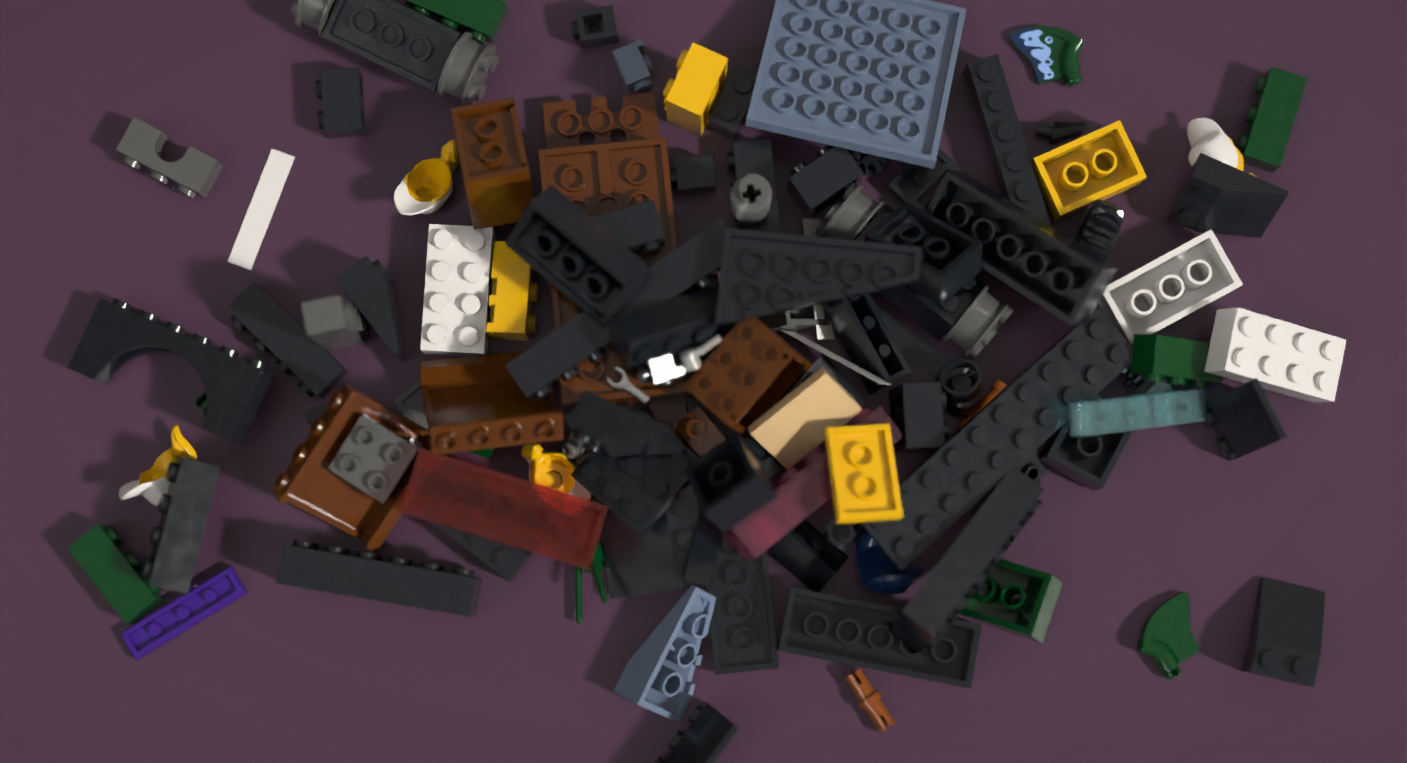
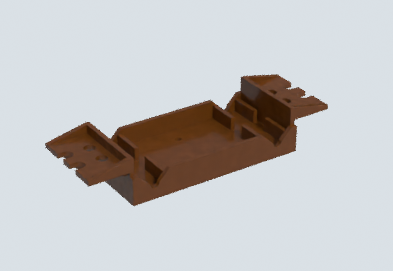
(602, 181)

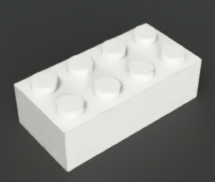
(1170, 287)
(457, 290)
(1276, 353)

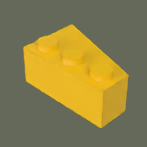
(511, 296)

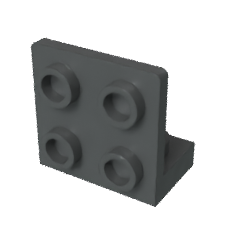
(374, 458)

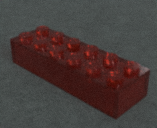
(503, 509)

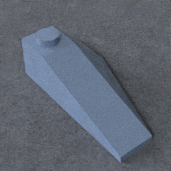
(664, 665)

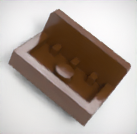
(699, 431)

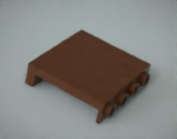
(481, 406)
(330, 497)

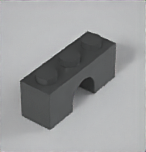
(144, 146)

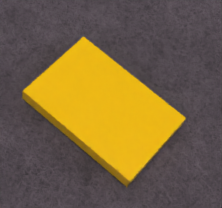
(863, 473)

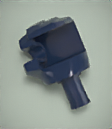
(878, 571)

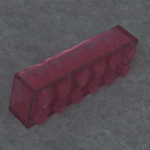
(797, 496)

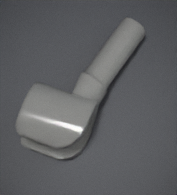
(690, 357)
(628, 386)

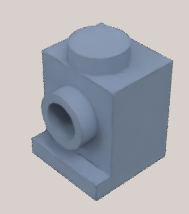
(634, 67)

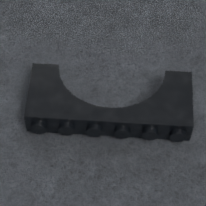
(231, 385)

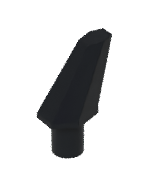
(1060, 131)

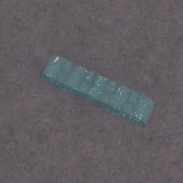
(1137, 412)

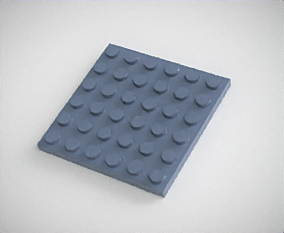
(859, 75)

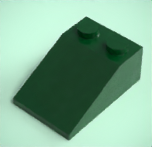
(1015, 600)

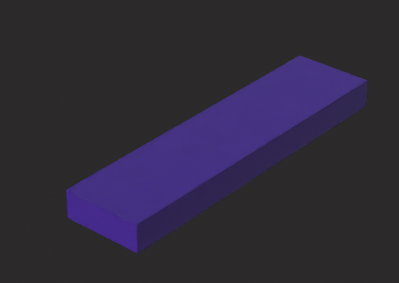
(183, 613)

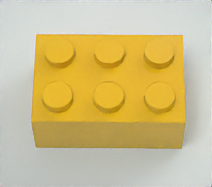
(695, 89)
(1087, 170)

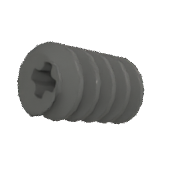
(761, 193)

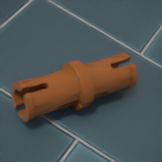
(869, 700)

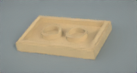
(799, 419)

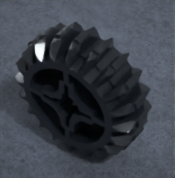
(1101, 228)

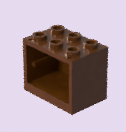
(493, 162)
(747, 374)

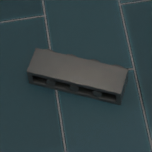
(334, 323)

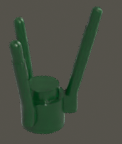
(596, 565)

